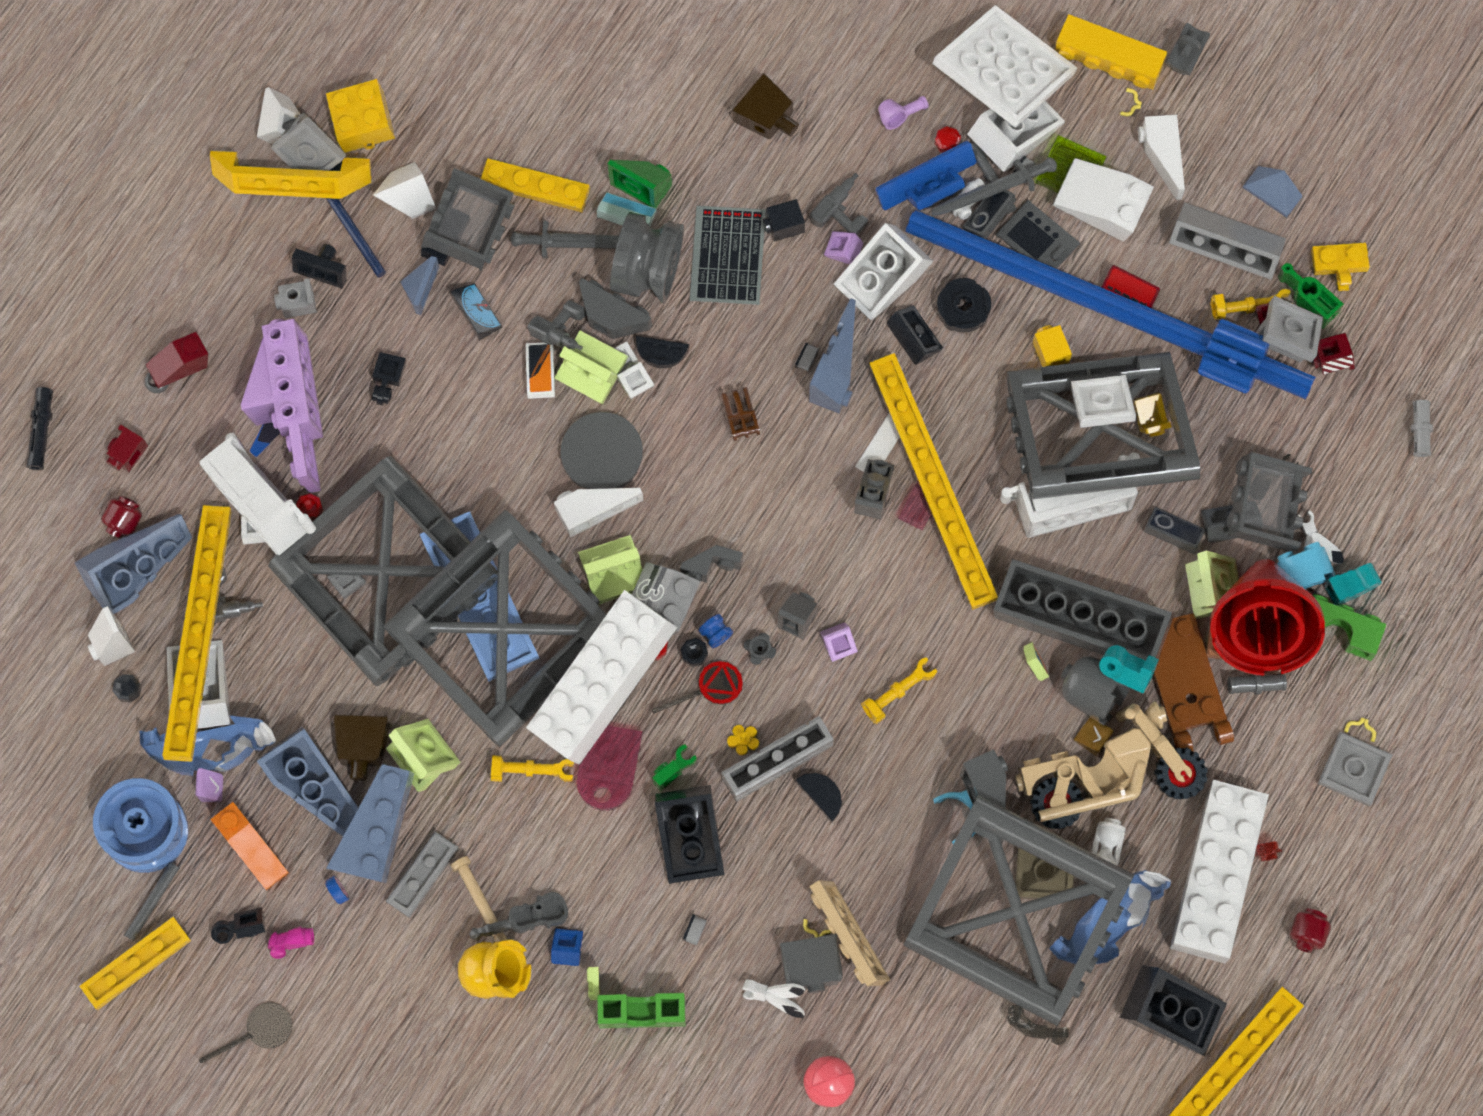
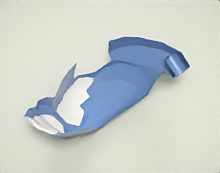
(244, 735)
(1136, 903)

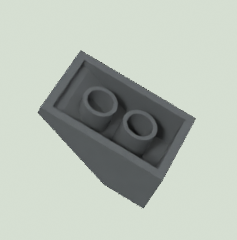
(986, 777)

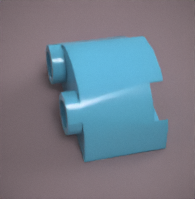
(1308, 567)

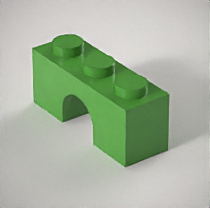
(1362, 631)
(641, 1012)

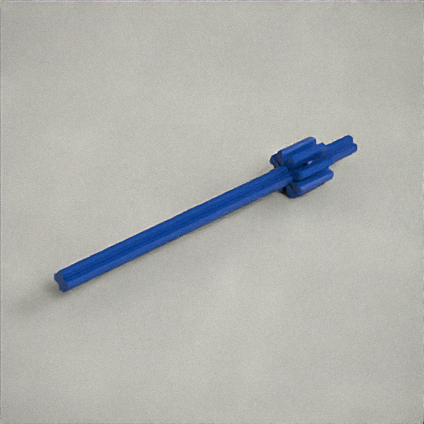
(1228, 355)

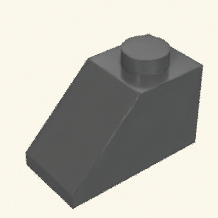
(797, 614)

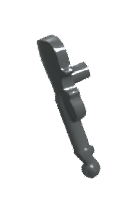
(547, 911)

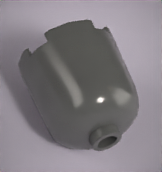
(1091, 690)

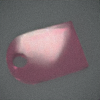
(610, 766)

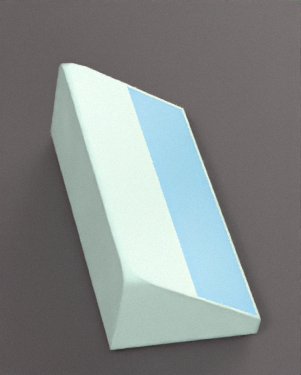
(616, 209)

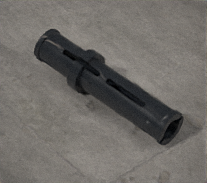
(39, 432)

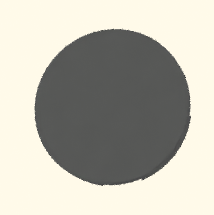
(601, 451)

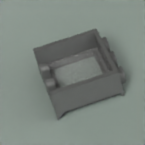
(469, 219)
(1267, 501)

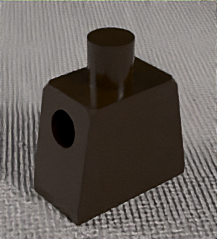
(765, 110)
(361, 742)

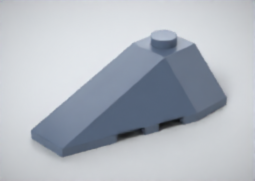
(832, 377)
(125, 566)
(308, 779)

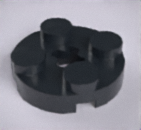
(973, 294)

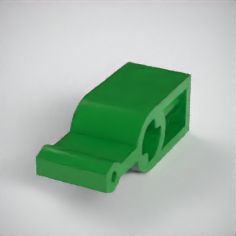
(1319, 301)

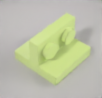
(592, 368)
(611, 568)
(1209, 580)
(421, 751)

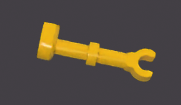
(1221, 308)
(873, 708)
(529, 768)

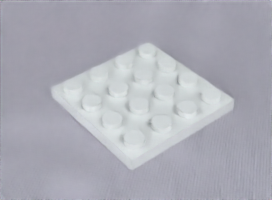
(1004, 66)

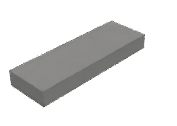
(422, 874)

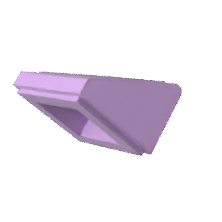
(843, 247)
(838, 641)
(209, 785)

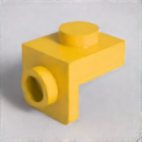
(1151, 414)

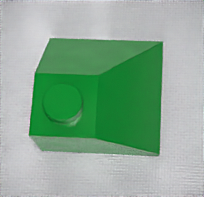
(640, 180)

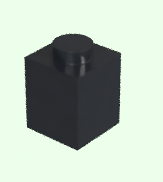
(784, 220)

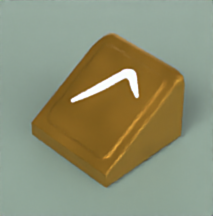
(1093, 736)

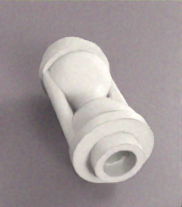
(1109, 834)

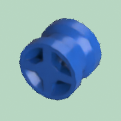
(715, 631)

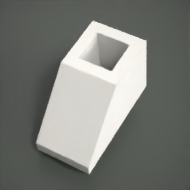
(276, 116)

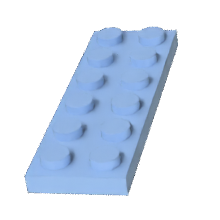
(519, 646)

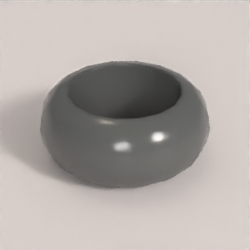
(153, 389)

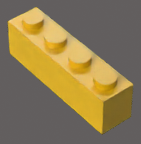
(1110, 52)

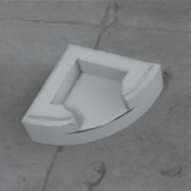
(346, 584)

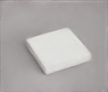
(1103, 401)

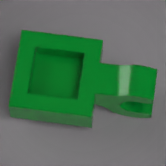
(667, 773)

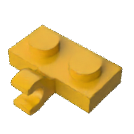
(1340, 260)

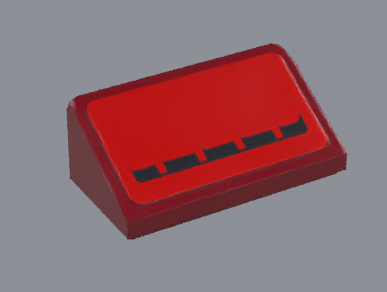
(1130, 286)

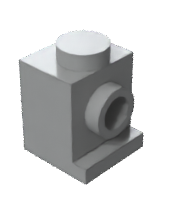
(301, 305)

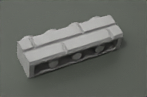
(777, 759)

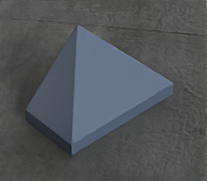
(1274, 189)
(419, 283)

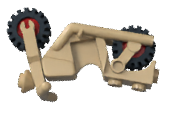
(1117, 776)

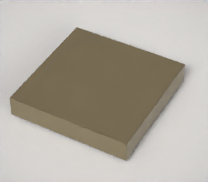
(1038, 878)

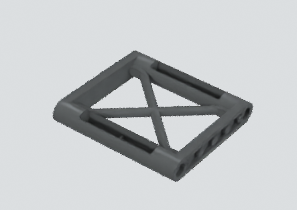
(1065, 480)
(297, 572)
(414, 621)
(1100, 877)

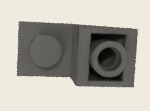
(701, 564)

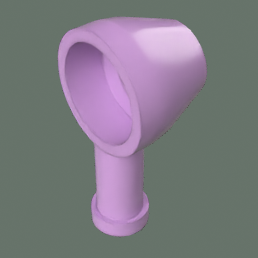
(894, 114)

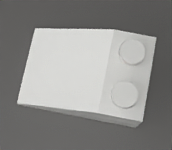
(1006, 143)
(1103, 198)
(883, 270)
(215, 698)

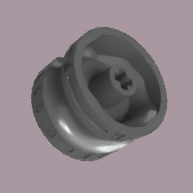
(646, 257)

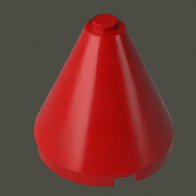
(1267, 622)

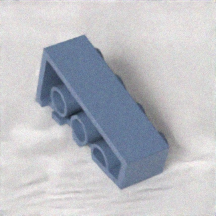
(375, 828)

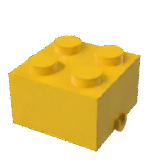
(360, 116)

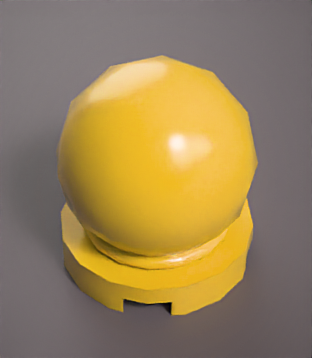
(494, 969)

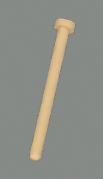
(462, 867)

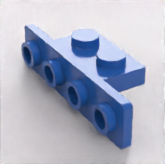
(929, 180)

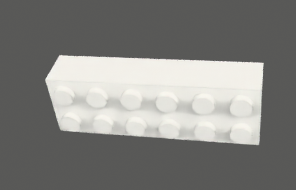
(601, 677)
(1219, 871)

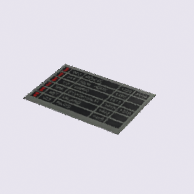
(727, 255)

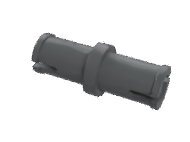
(1257, 683)

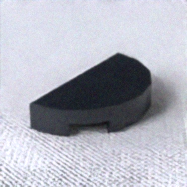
(661, 352)
(823, 793)

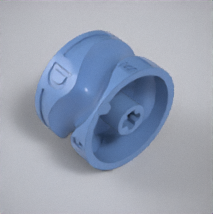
(120, 828)

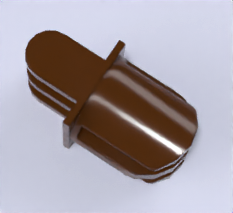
(740, 417)

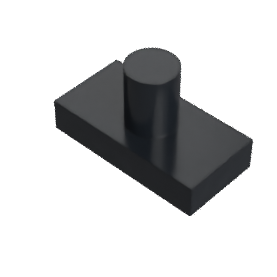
(320, 266)

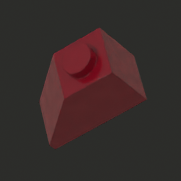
(178, 360)

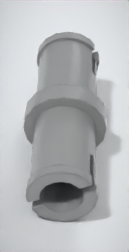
(1421, 428)

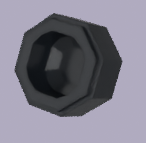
(694, 652)
(126, 688)

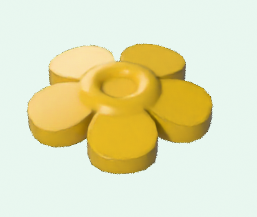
(743, 740)

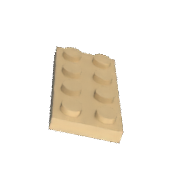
(854, 942)

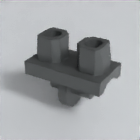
(1187, 50)

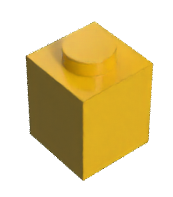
(1051, 346)

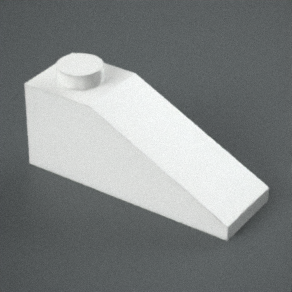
(1163, 149)
(591, 506)
(108, 639)

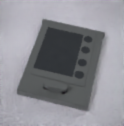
(1037, 236)

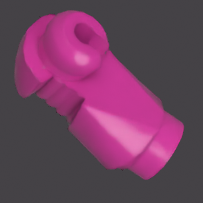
(292, 939)

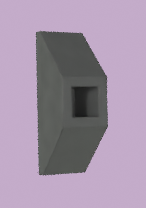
(611, 313)
(874, 489)

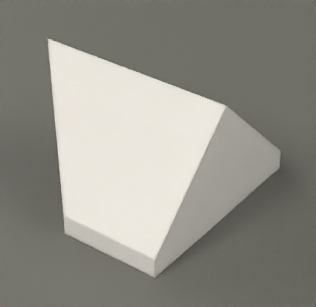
(406, 191)

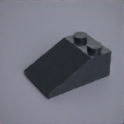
(689, 834)
(1173, 1009)

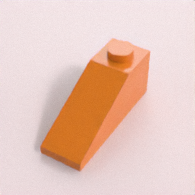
(249, 846)

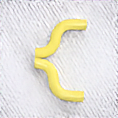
(1138, 106)
(1366, 726)
(805, 921)

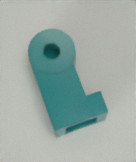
(1352, 584)
(1128, 668)

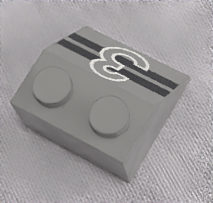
(666, 592)

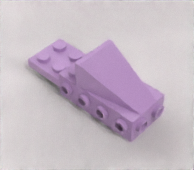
(285, 394)

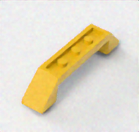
(290, 182)

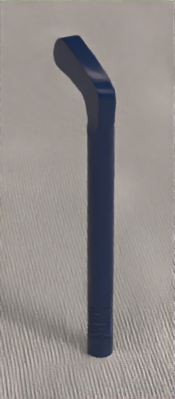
(354, 232)

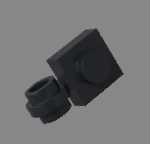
(388, 371)
(245, 924)

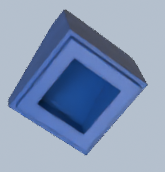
(566, 947)

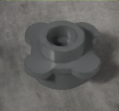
(759, 641)

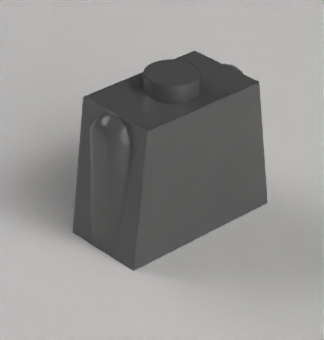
(812, 962)

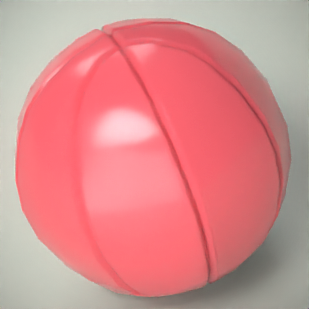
(829, 1081)

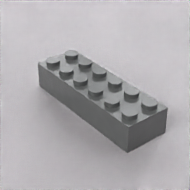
(1080, 612)

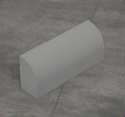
(1227, 240)

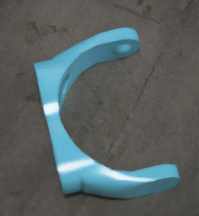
(961, 796)

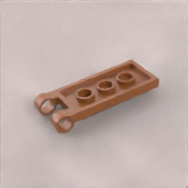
(1184, 671)

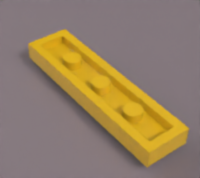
(537, 185)
(135, 963)

